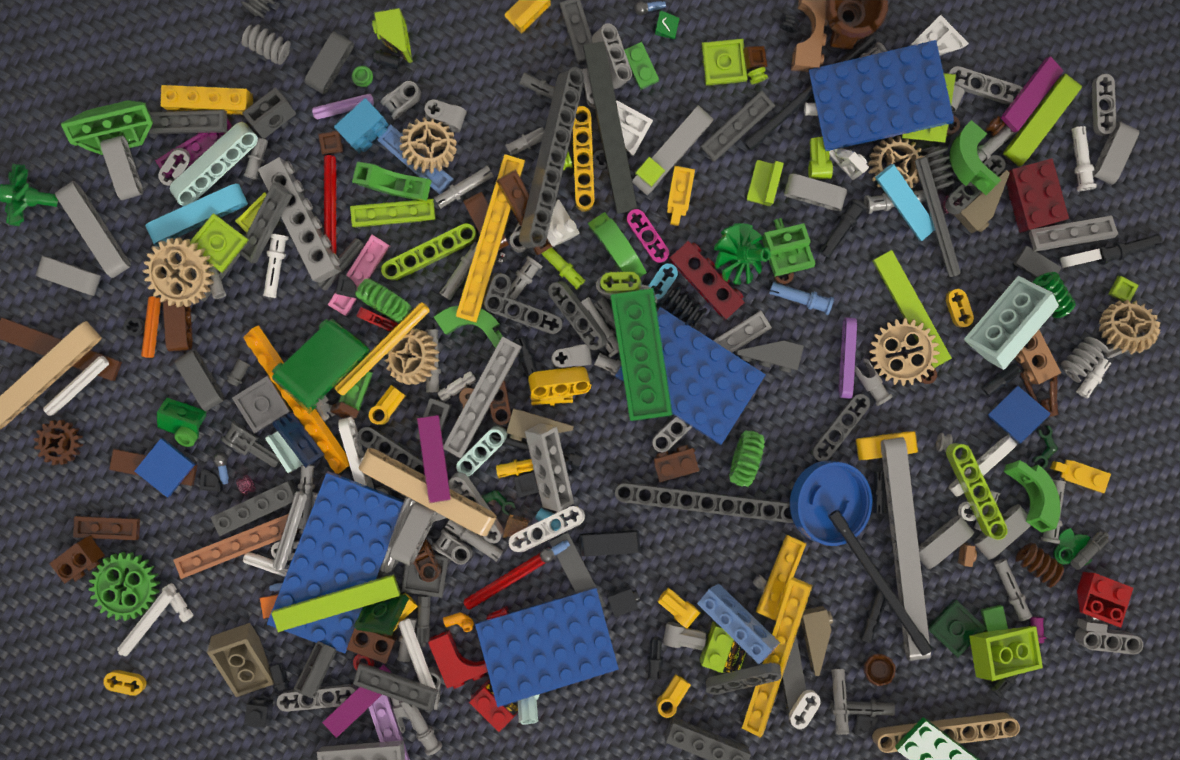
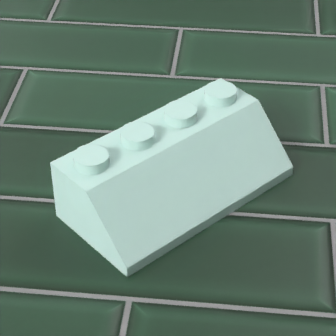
(1011, 322)

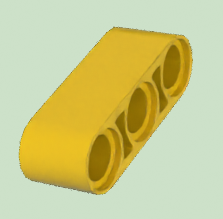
(559, 382)
(870, 447)

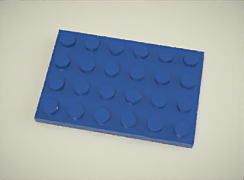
(881, 96)
(704, 379)
(546, 646)

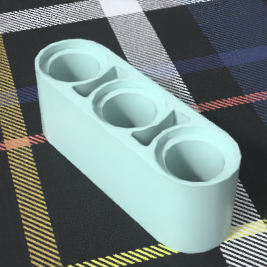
(488, 443)

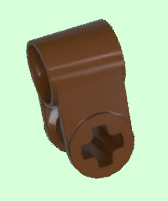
(427, 559)

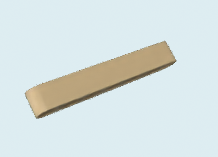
(47, 371)
(414, 486)
(975, 733)

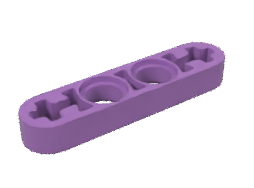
(847, 359)

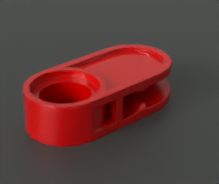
(376, 319)

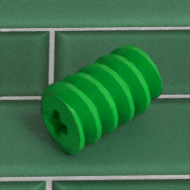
(1052, 282)

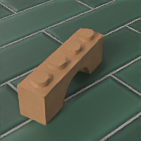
(808, 53)

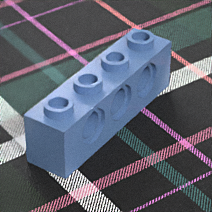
(738, 623)

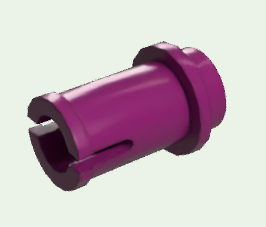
(1038, 622)

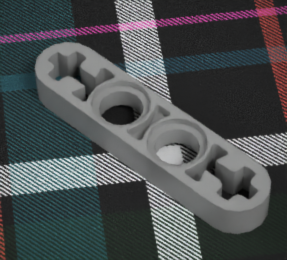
(986, 82)
(472, 491)
(318, 701)

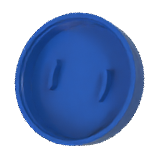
(829, 488)

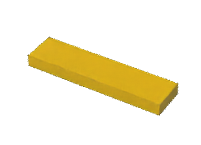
(778, 581)

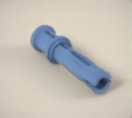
(811, 299)

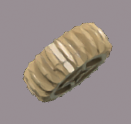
(443, 141)
(893, 157)
(1133, 322)
(413, 369)

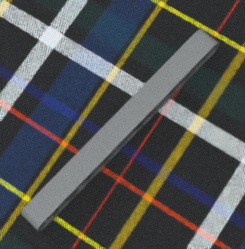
(904, 539)

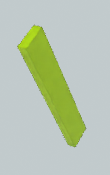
(908, 301)
(335, 603)

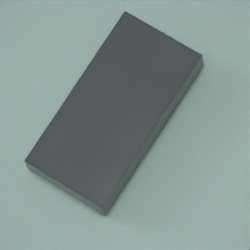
(1035, 263)

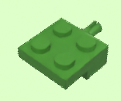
(788, 248)

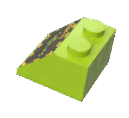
(393, 32)
(721, 651)

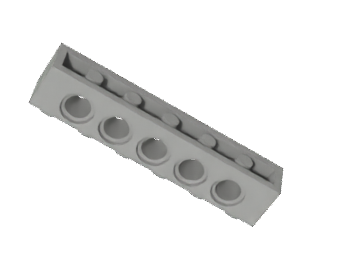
(329, 264)

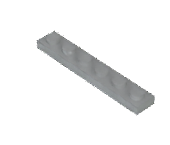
(482, 397)

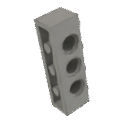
(549, 467)

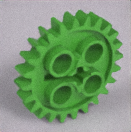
(106, 581)

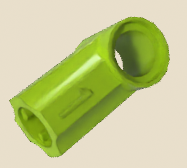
(820, 165)

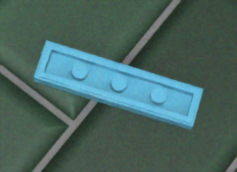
(905, 202)

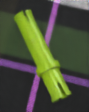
(566, 270)

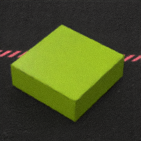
(650, 172)
(1123, 289)

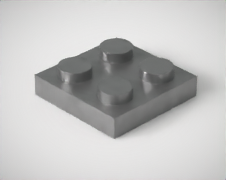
(261, 404)

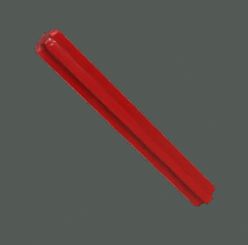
(330, 200)
(503, 582)

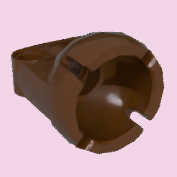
(865, 19)

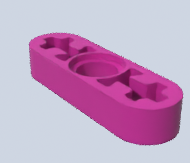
(633, 226)

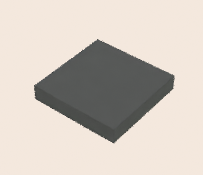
(414, 584)

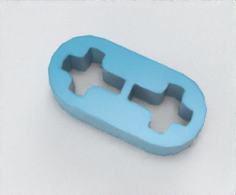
(666, 284)

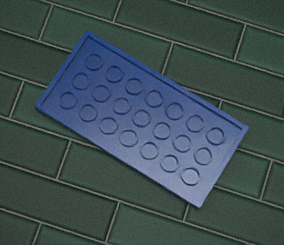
(336, 551)

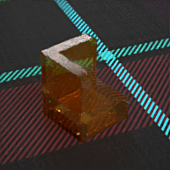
(514, 525)

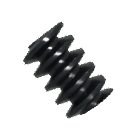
(683, 305)

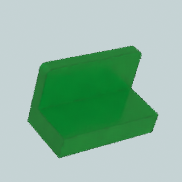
(177, 414)

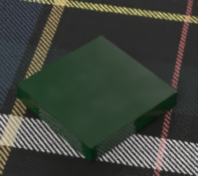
(381, 616)
(954, 627)

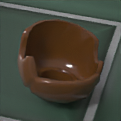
(879, 669)

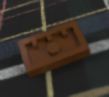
(676, 463)

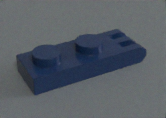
(298, 439)

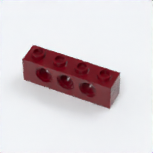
(680, 260)

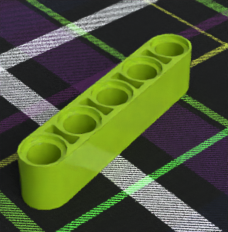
(1042, 120)
(419, 252)
(983, 498)

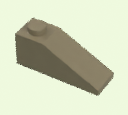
(982, 208)
(523, 420)
(816, 634)

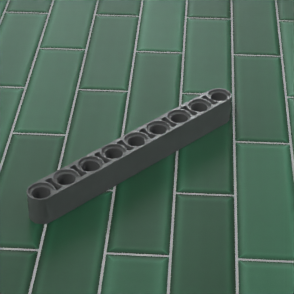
(562, 128)
(696, 497)

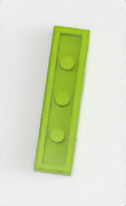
(392, 213)

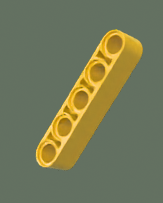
(583, 169)

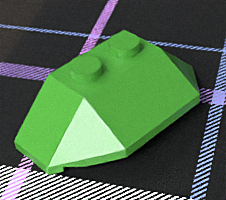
(107, 122)

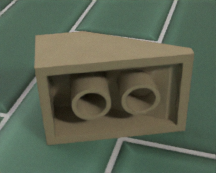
(241, 659)

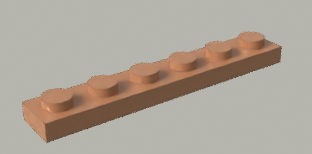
(231, 547)

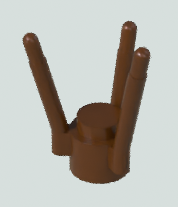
(1049, 404)

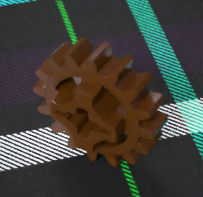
(66, 446)

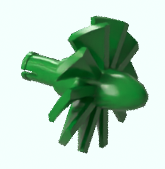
(19, 195)
(740, 247)

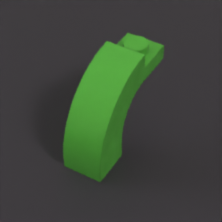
(967, 162)
(391, 182)
(616, 245)
(449, 322)
(1043, 494)

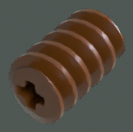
(1041, 563)

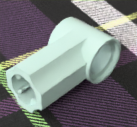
(528, 710)

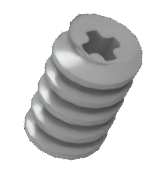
(265, 44)
(1082, 357)

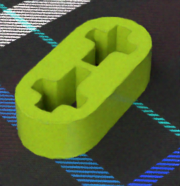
(620, 277)

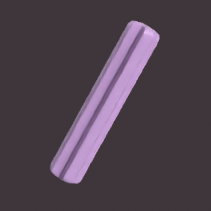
(339, 106)

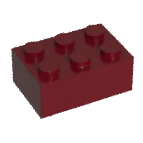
(1036, 195)

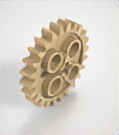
(167, 285)
(908, 370)

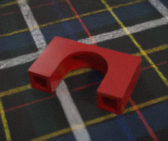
(452, 665)

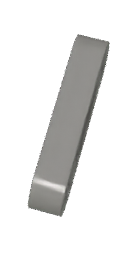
(1110, 120)

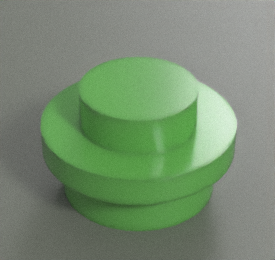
(362, 76)

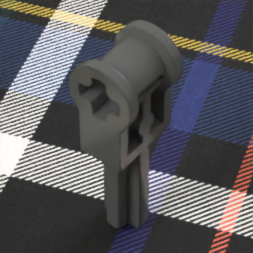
(246, 441)

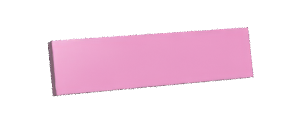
(361, 269)

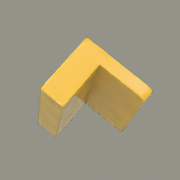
(525, 12)

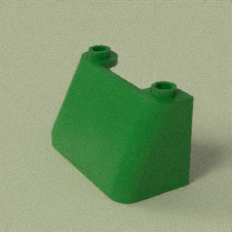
(319, 364)

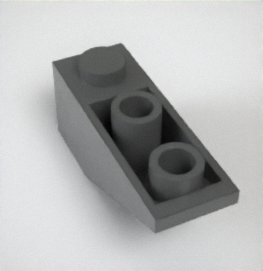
(781, 354)

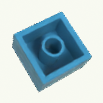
(362, 126)

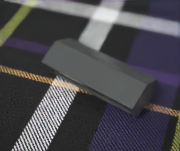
(315, 669)

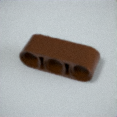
(477, 208)
(177, 327)
(503, 404)

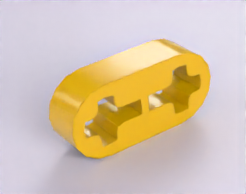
(964, 306)
(125, 678)

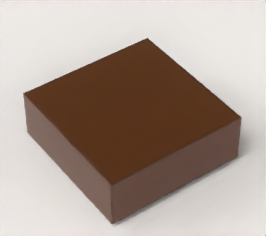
(755, 57)
(331, 143)
(344, 410)

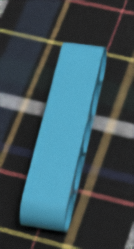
(196, 214)

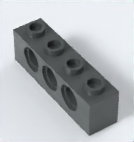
(254, 507)
(703, 742)

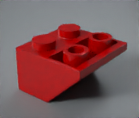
(1103, 598)

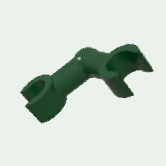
(1051, 446)
(495, 495)

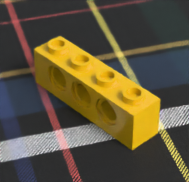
(192, 98)

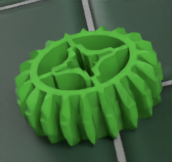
(383, 300)
(746, 458)

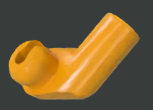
(460, 619)

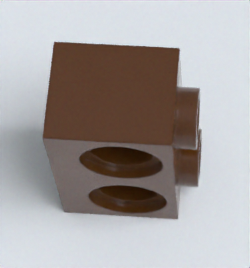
(77, 559)
(371, 647)

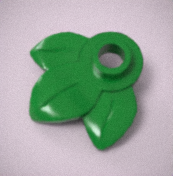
(1071, 544)

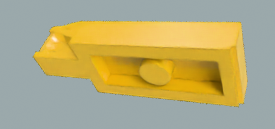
(680, 193)
(1082, 475)

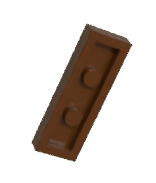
(106, 527)

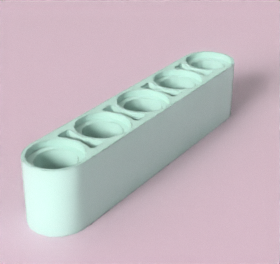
(213, 164)

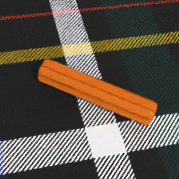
(151, 327)

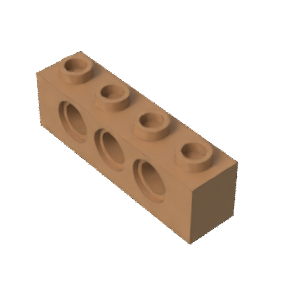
(1046, 366)

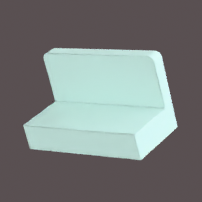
(283, 452)

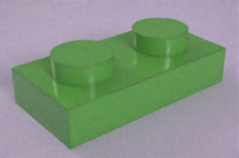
(641, 66)
(356, 394)

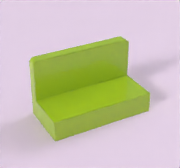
(764, 182)

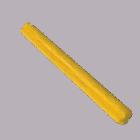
(382, 348)

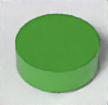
(185, 436)

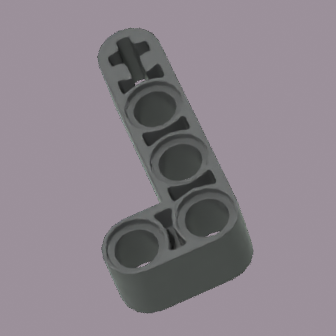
(523, 309)

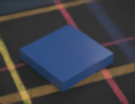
(1019, 414)
(165, 467)

